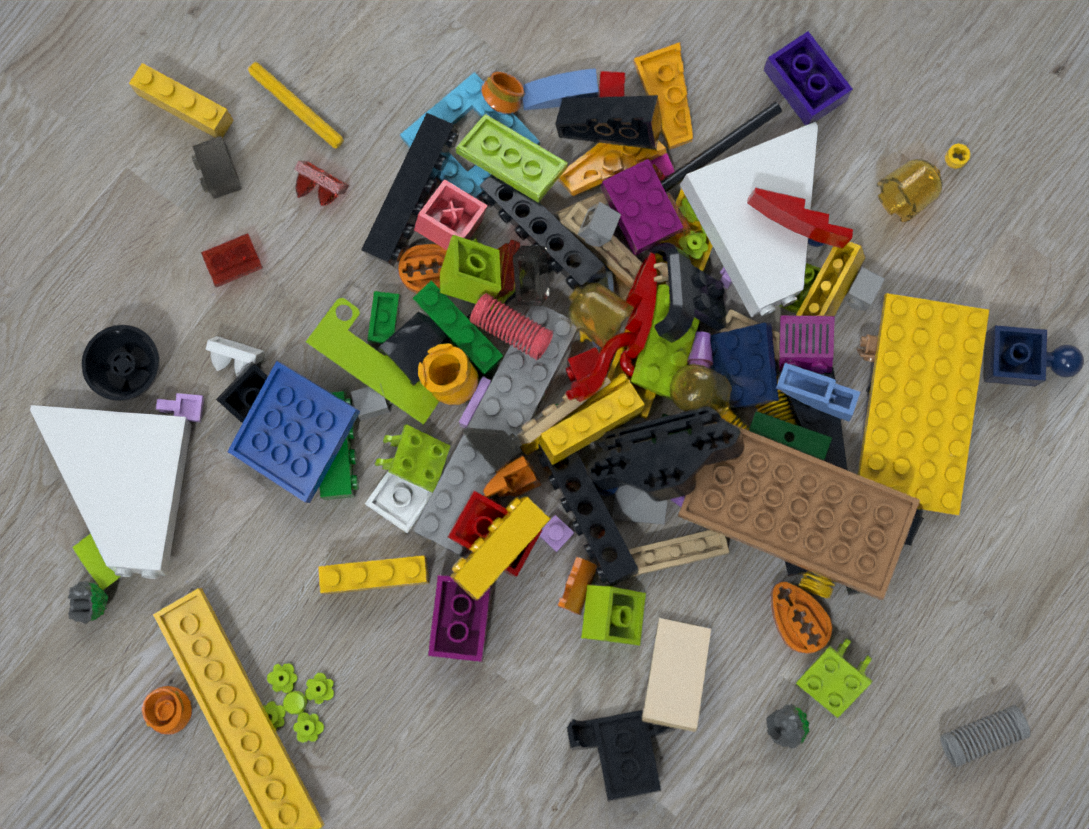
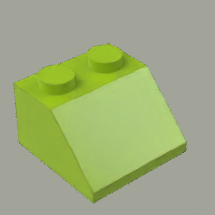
(470, 270)
(613, 615)

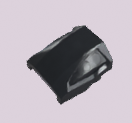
(411, 342)

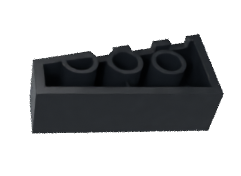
(611, 120)
(821, 423)

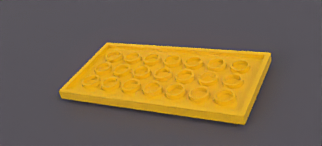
(923, 399)

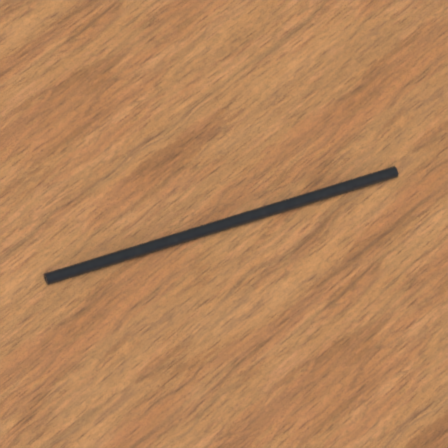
(707, 156)

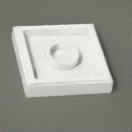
(399, 501)

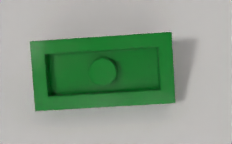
(383, 317)

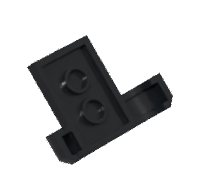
(691, 295)
(623, 751)

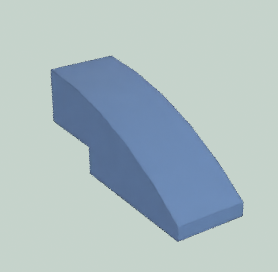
(550, 90)
(818, 391)

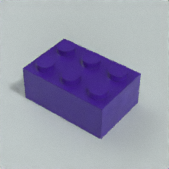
(807, 79)

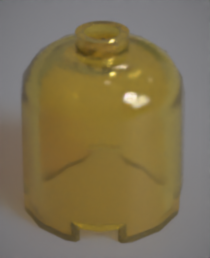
(910, 188)
(597, 312)
(700, 387)

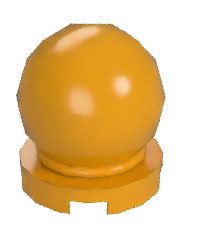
(448, 374)

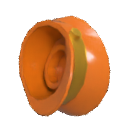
(503, 92)
(167, 710)

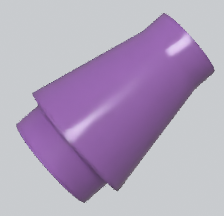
(701, 350)

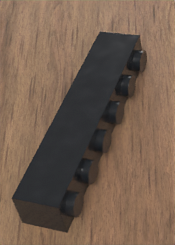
(410, 189)

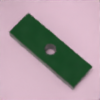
(804, 441)

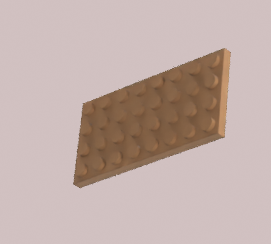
(804, 513)

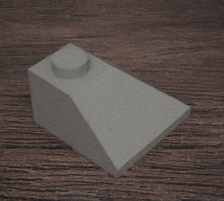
(637, 506)

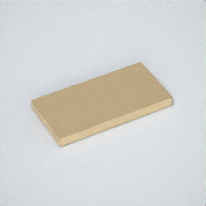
(676, 675)

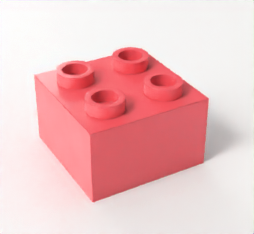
(449, 214)

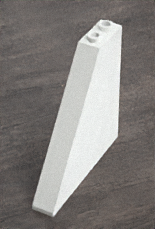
(757, 253)
(123, 480)

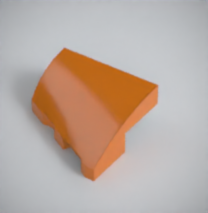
(513, 479)
(576, 586)

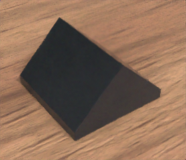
(243, 391)

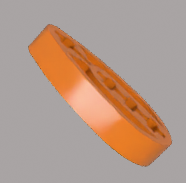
(417, 256)
(813, 614)

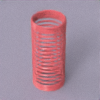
(538, 344)

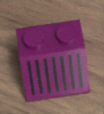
(807, 342)

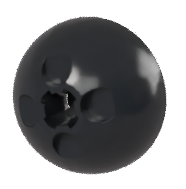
(108, 360)

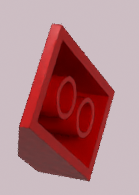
(474, 523)

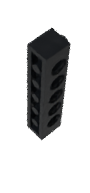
(556, 234)
(610, 572)

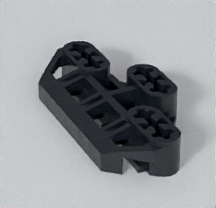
(670, 464)

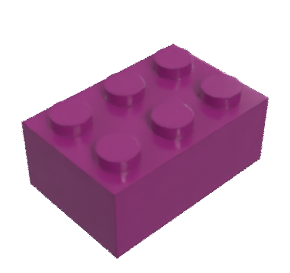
(644, 207)
(458, 622)

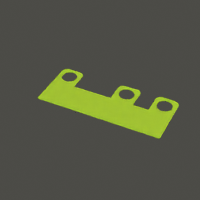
(369, 365)

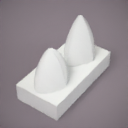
(224, 350)

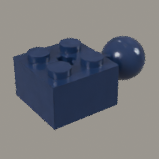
(1030, 348)

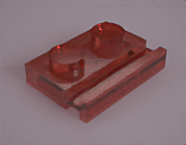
(232, 260)
(506, 267)

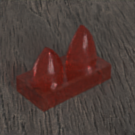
(311, 175)

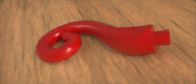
(592, 383)

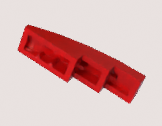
(791, 214)
(643, 299)

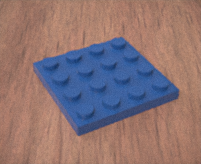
(293, 431)

